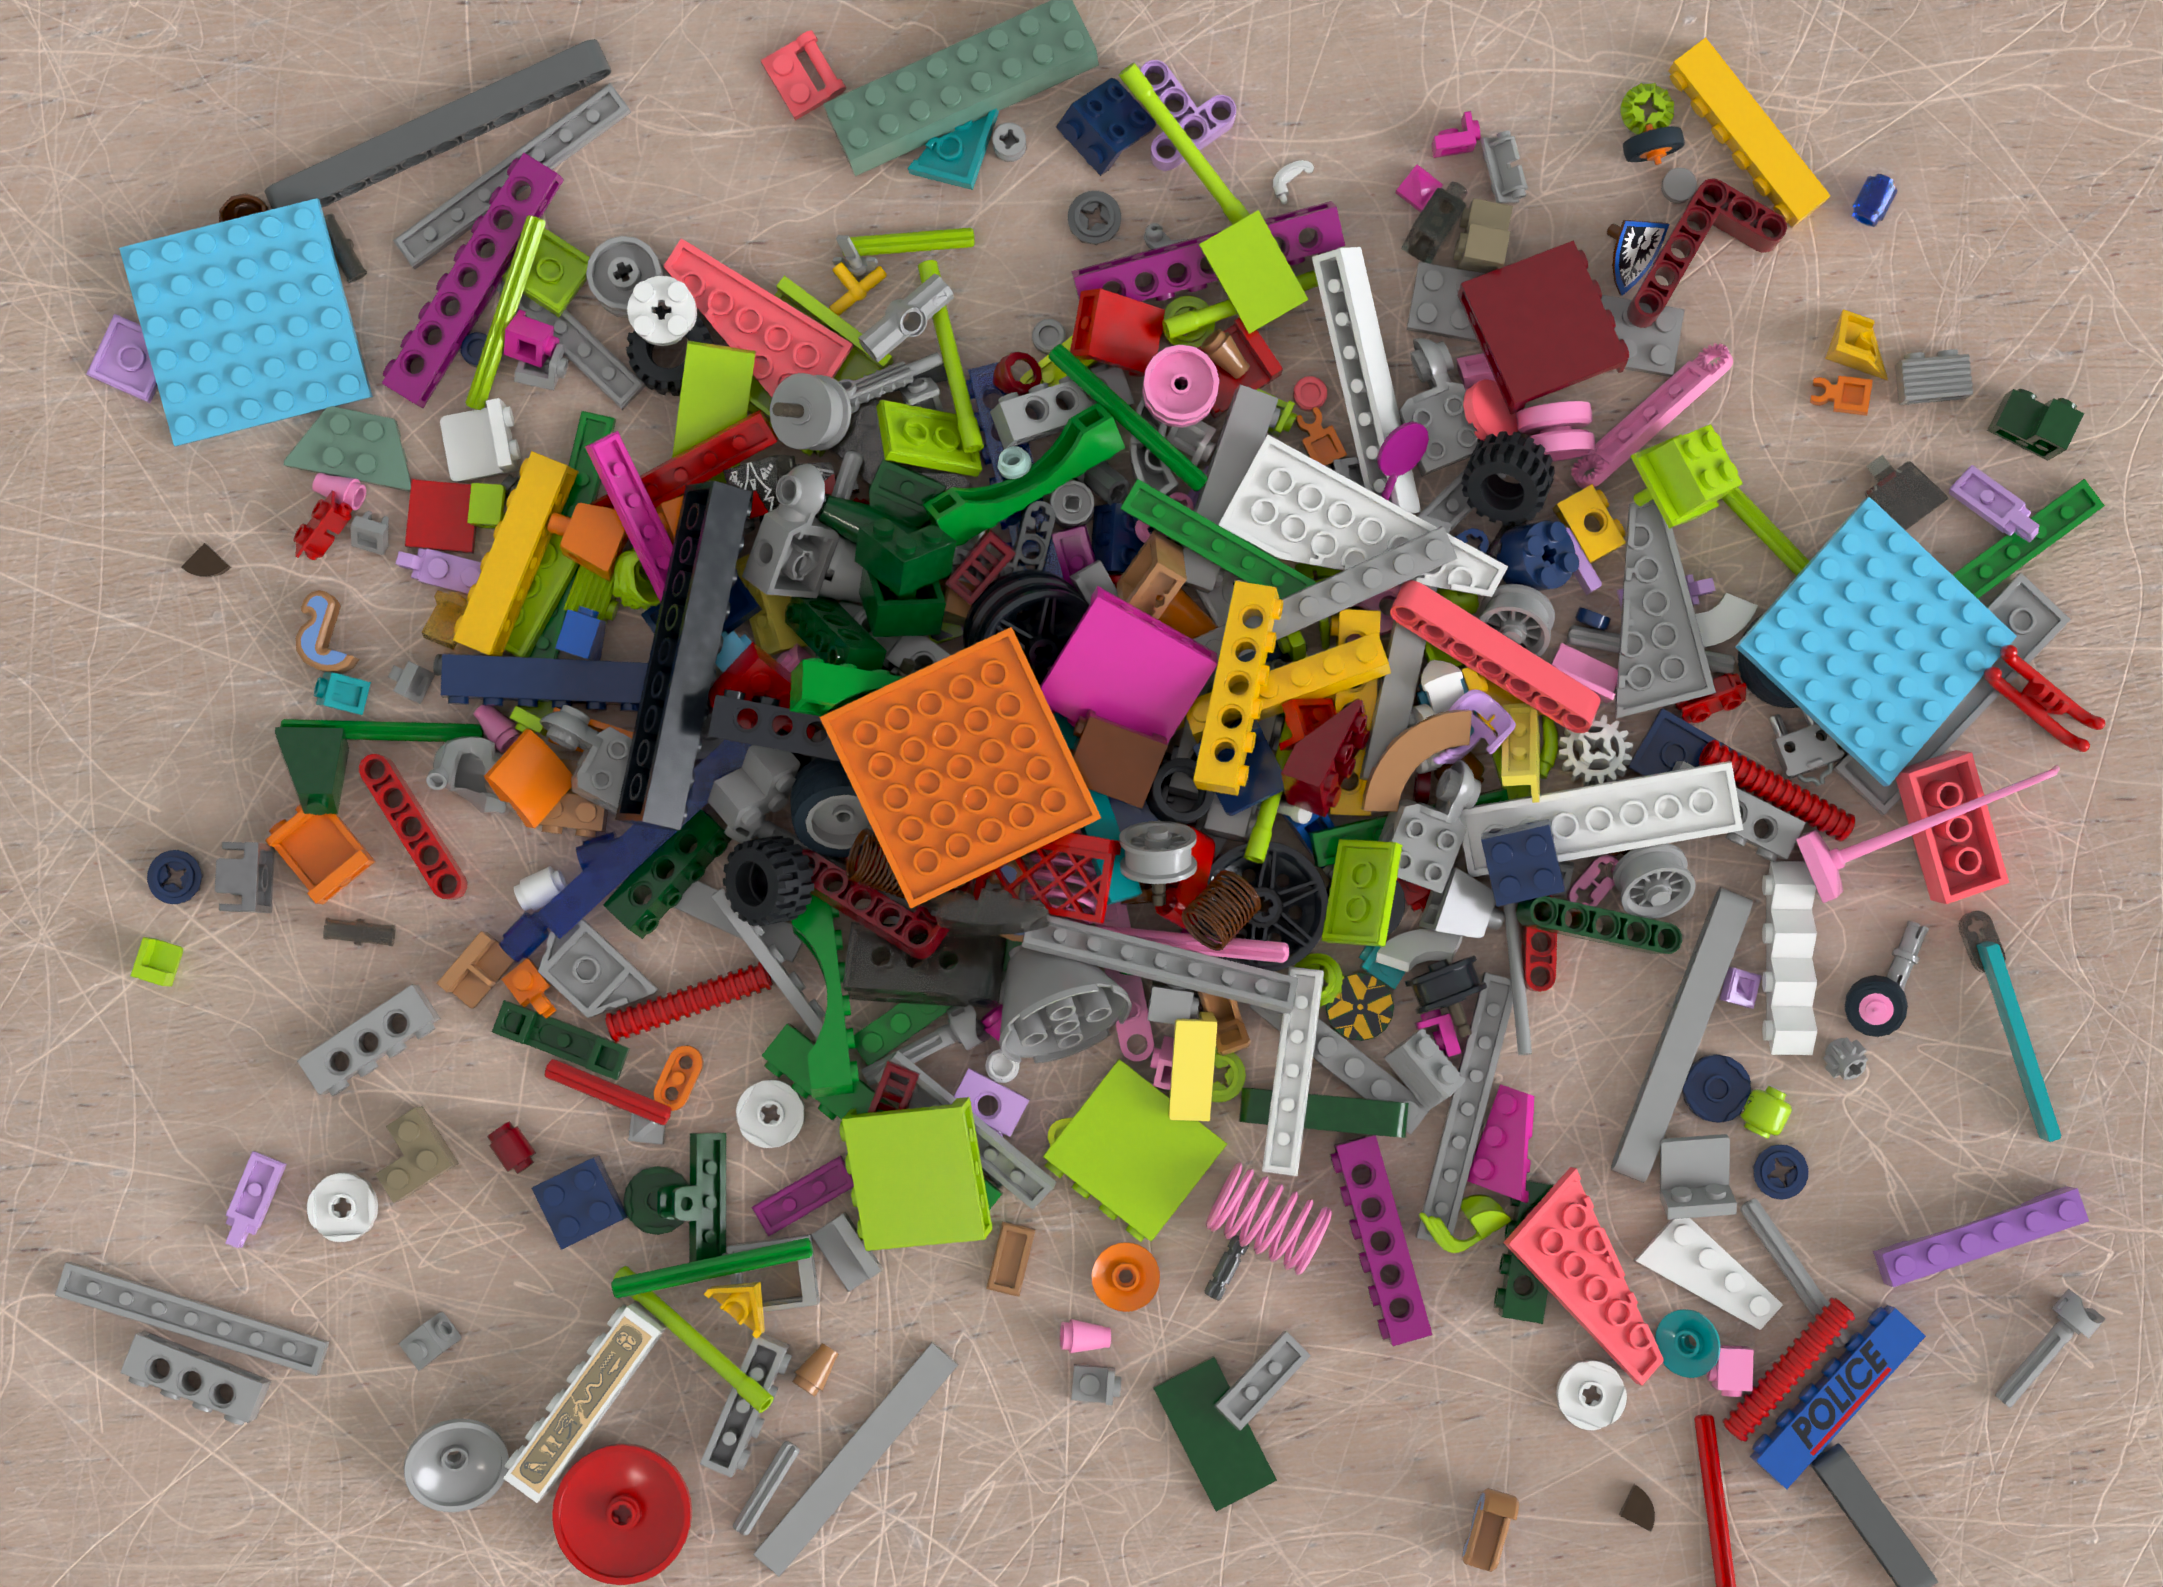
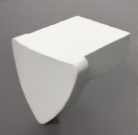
(1442, 685)

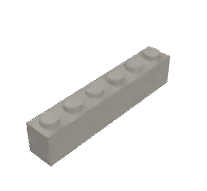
(1237, 445)

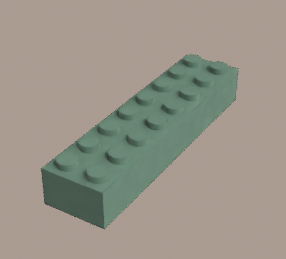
(961, 84)

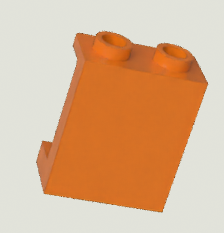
(320, 852)

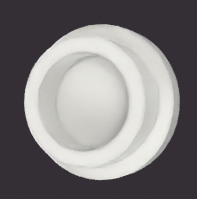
(1000, 1068)

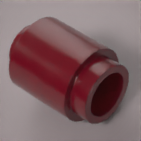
(511, 1148)

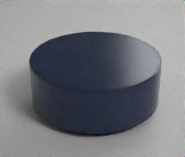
(472, 347)
(1592, 619)

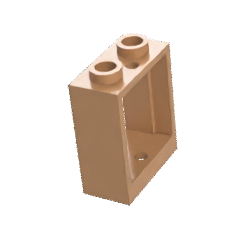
(1153, 572)

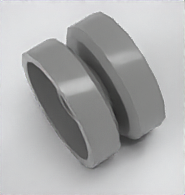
(612, 262)

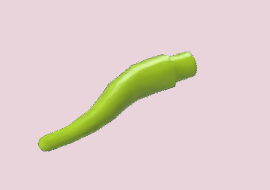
(1549, 748)

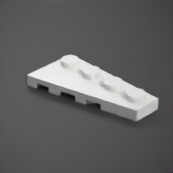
(1704, 1268)

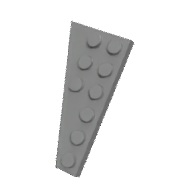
(1659, 633)

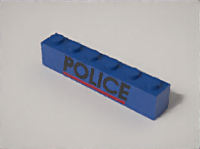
(1837, 1395)

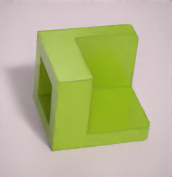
(486, 505)
(157, 961)

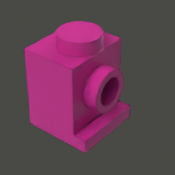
(529, 340)

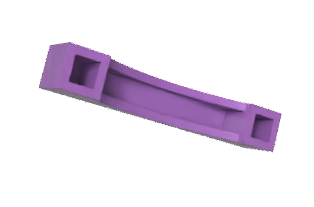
(1980, 1238)

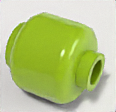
(1766, 1112)

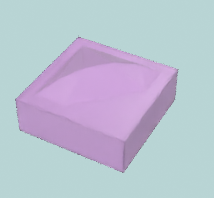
(1740, 988)

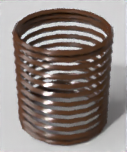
(862, 864)
(1227, 900)

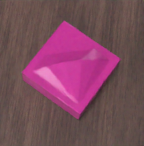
(1418, 188)

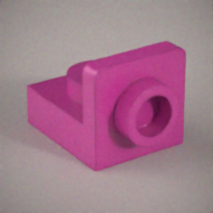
(1452, 142)
(1446, 1035)

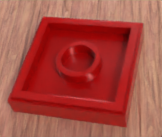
(440, 517)

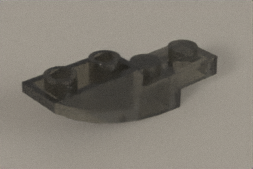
(991, 915)

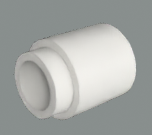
(539, 888)

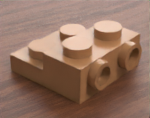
(575, 813)

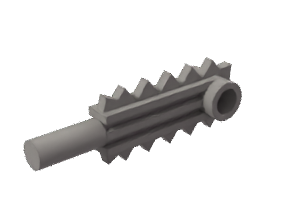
(887, 380)

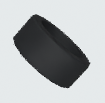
(1161, 809)

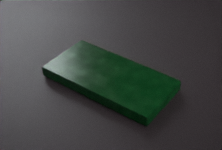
(1224, 1458)

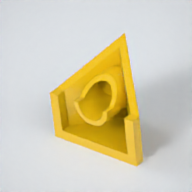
(1856, 345)
(742, 1302)

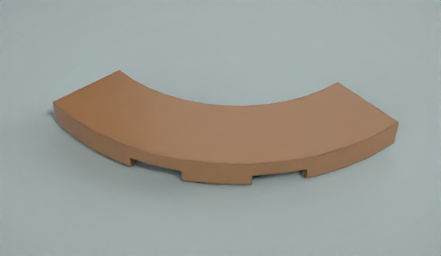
(1408, 752)

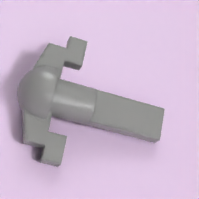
(856, 264)

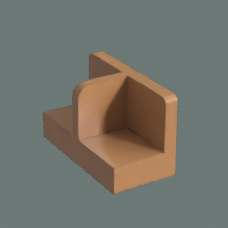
(476, 970)

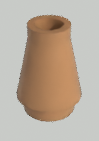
(1225, 353)
(815, 1370)

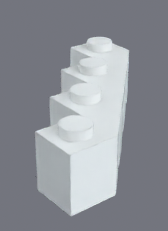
(1790, 970)

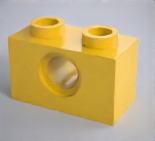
(1591, 503)

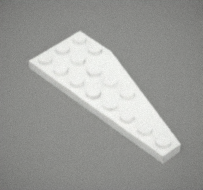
(1328, 521)

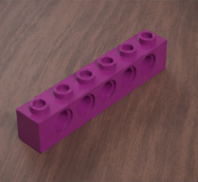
(1414, 1322)

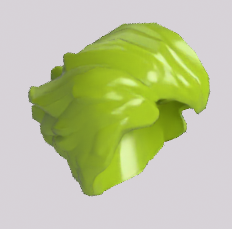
(632, 582)

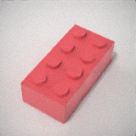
(1961, 853)

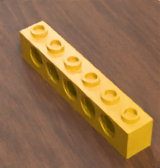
(1246, 602)
(1344, 624)

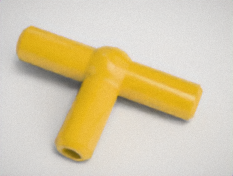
(856, 290)

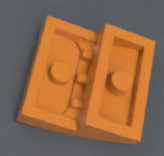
(530, 778)

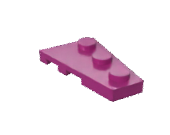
(1503, 1148)

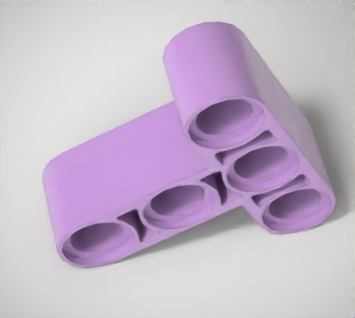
(1188, 116)

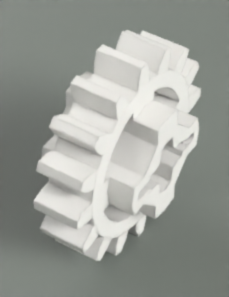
(1602, 760)

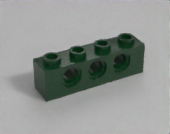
(833, 633)
(650, 877)
(1532, 1304)

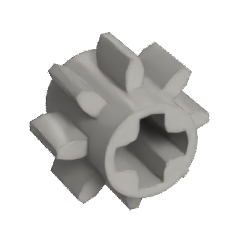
(1845, 1058)

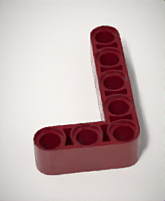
(1689, 240)
(879, 909)

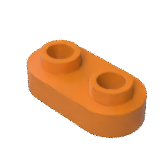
(676, 1076)

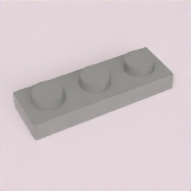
(1262, 1380)

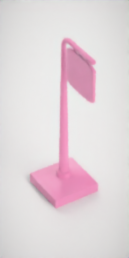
(1824, 863)

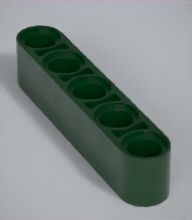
(1614, 925)
(1333, 1113)

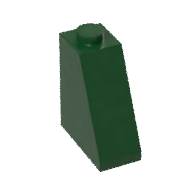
(315, 765)

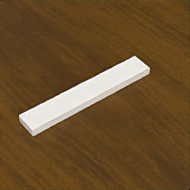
(1293, 1075)

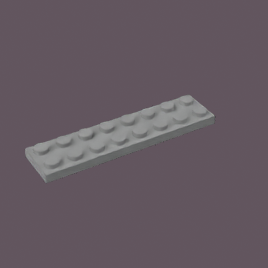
(1439, 312)
(2035, 624)

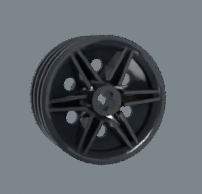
(1041, 595)
(1304, 890)

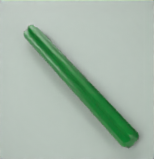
(1128, 417)
(393, 730)
(712, 1268)

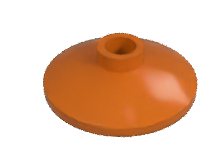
(1131, 1294)

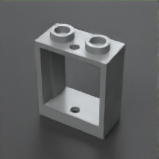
(807, 1273)

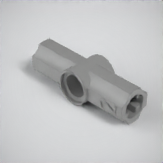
(920, 305)

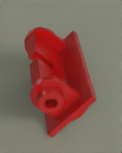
(313, 536)
(1728, 696)

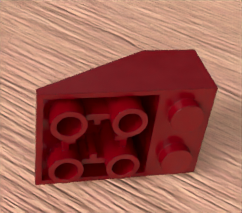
(1324, 760)

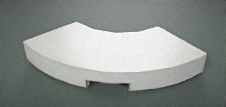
(1724, 620)
(1417, 947)

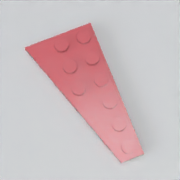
(757, 320)
(1580, 1268)

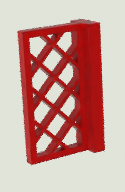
(1073, 845)

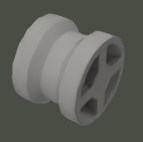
(1009, 150)

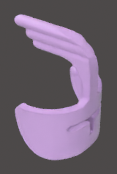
(1487, 707)

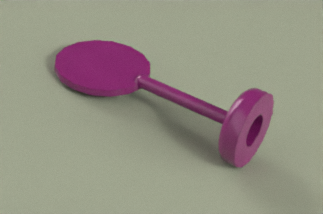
(1401, 452)

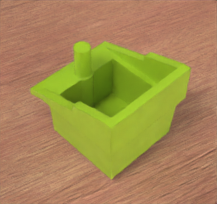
(1686, 475)

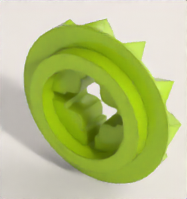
(1634, 116)
(1182, 305)
(1332, 974)
(1234, 1077)

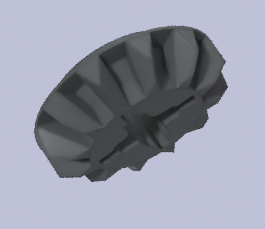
(1088, 203)

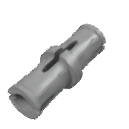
(1906, 954)

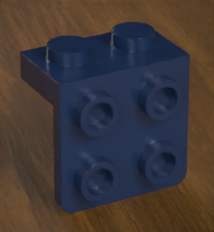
(1105, 124)
(1263, 776)

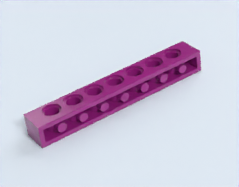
(1320, 217)
(473, 299)

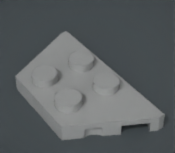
(592, 971)

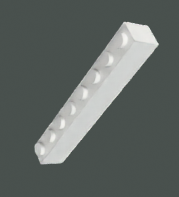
(1362, 366)

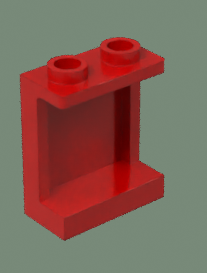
(1116, 330)
(1262, 369)

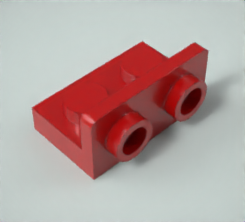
(1304, 717)

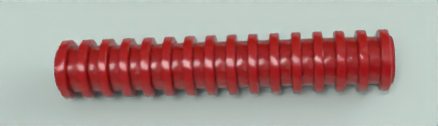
(1781, 792)
(688, 1001)
(1788, 1369)

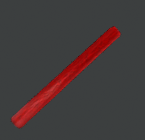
(1714, 1500)

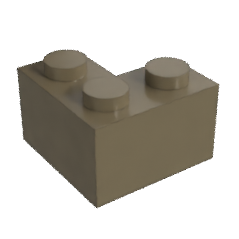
(1485, 237)
(424, 1155)

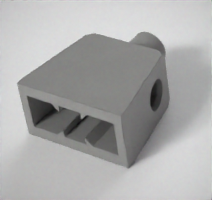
(1462, 908)

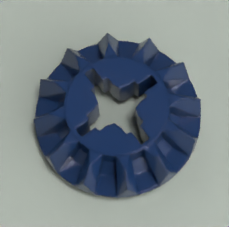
(159, 874)
(1794, 1179)

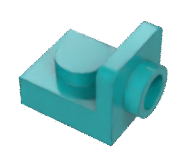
(341, 692)
(1387, 974)

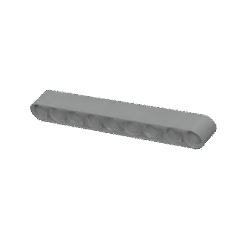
(1681, 1035)

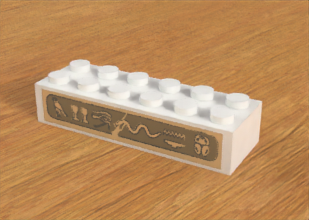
(585, 1402)

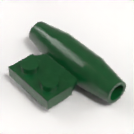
(892, 494)

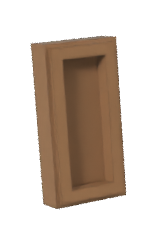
(1010, 1259)

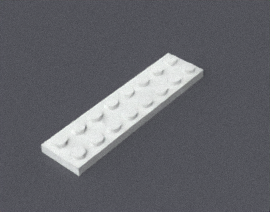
(1616, 814)

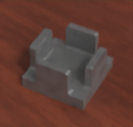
(247, 877)

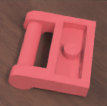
(793, 81)

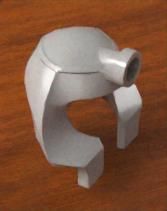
(461, 768)

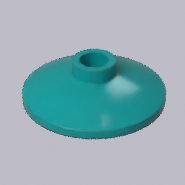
(1678, 1352)

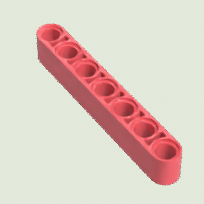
(1495, 656)

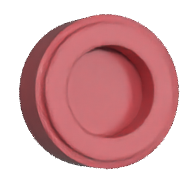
(1310, 393)

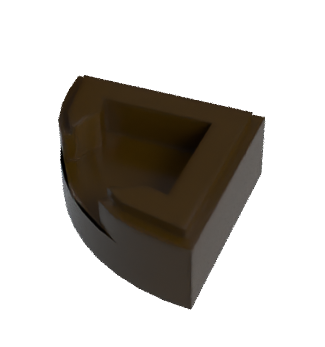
(205, 563)
(1639, 1509)

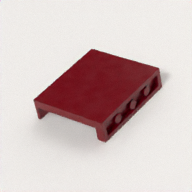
(1542, 325)

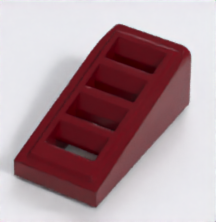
(970, 559)
(885, 1080)

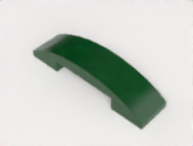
(561, 1039)

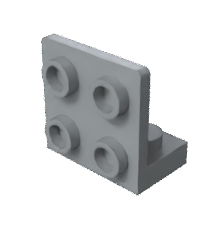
(1696, 1177)

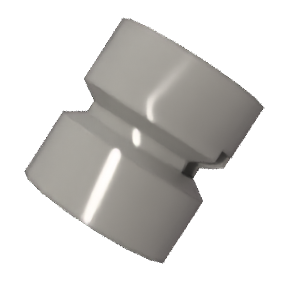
(1072, 504)

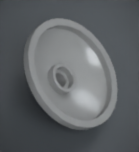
(460, 1479)

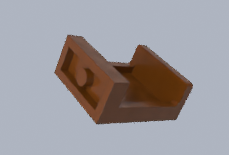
(1116, 758)

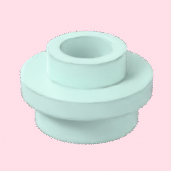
(1014, 462)

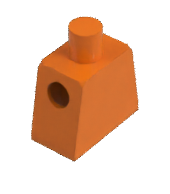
(591, 537)

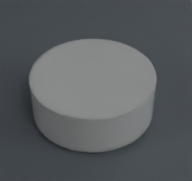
(1679, 185)
(1047, 335)

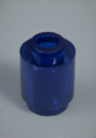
(1874, 200)
(594, 848)
(524, 936)

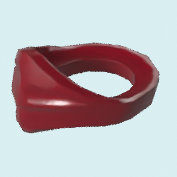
(1004, 379)

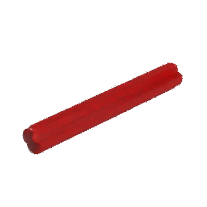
(608, 1092)

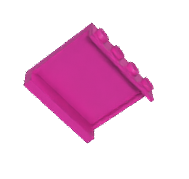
(1127, 669)

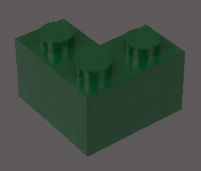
(2034, 425)
(904, 559)

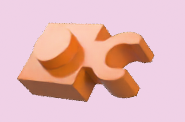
(1849, 395)
(1321, 443)

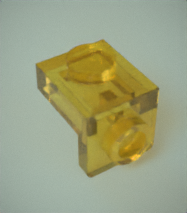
(443, 618)

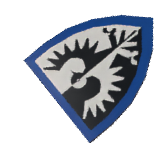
(1634, 250)

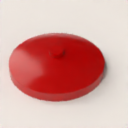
(622, 1514)

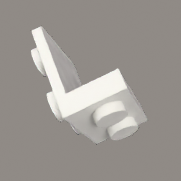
(480, 442)

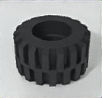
(656, 377)
(1500, 498)
(768, 880)

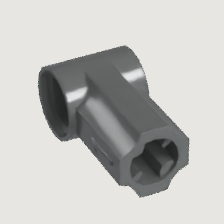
(1105, 482)

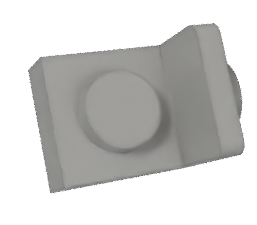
(1095, 1384)

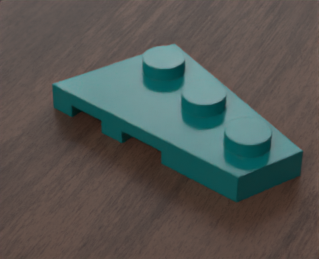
(956, 155)

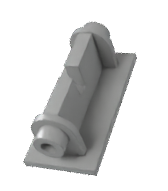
(1506, 182)

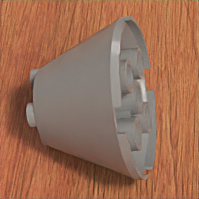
(1056, 1006)

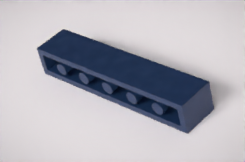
(542, 680)

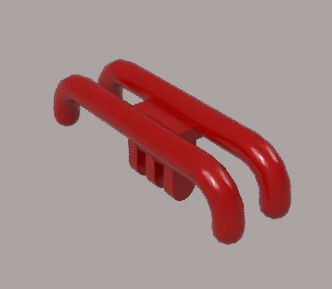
(2041, 698)

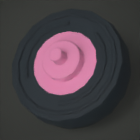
(1876, 1006)

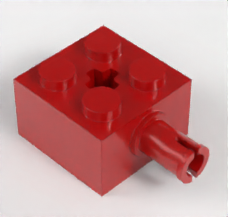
(757, 676)

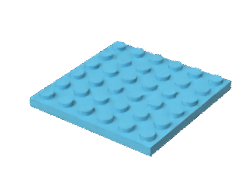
(246, 322)
(1876, 641)

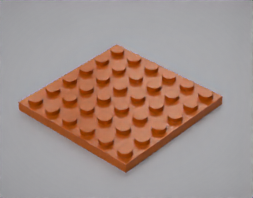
(960, 767)

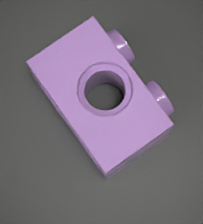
(1010, 1103)

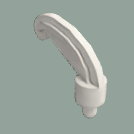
(1288, 173)

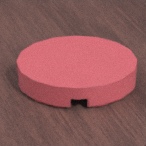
(1487, 410)

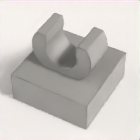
(370, 534)
(411, 681)

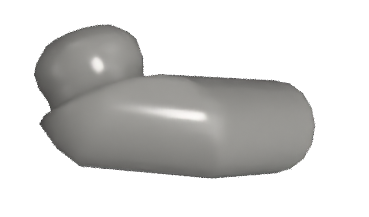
(1156, 238)

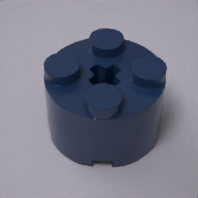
(1538, 555)

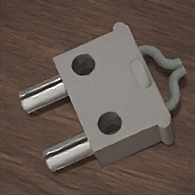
(1806, 749)

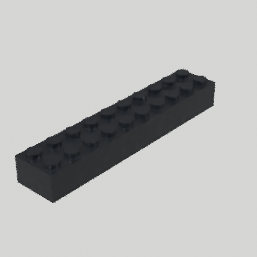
(684, 656)

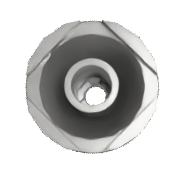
(843, 573)

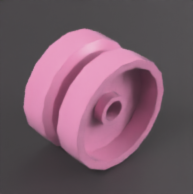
(1188, 367)
(1559, 428)

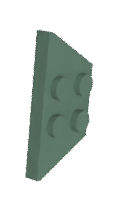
(353, 447)

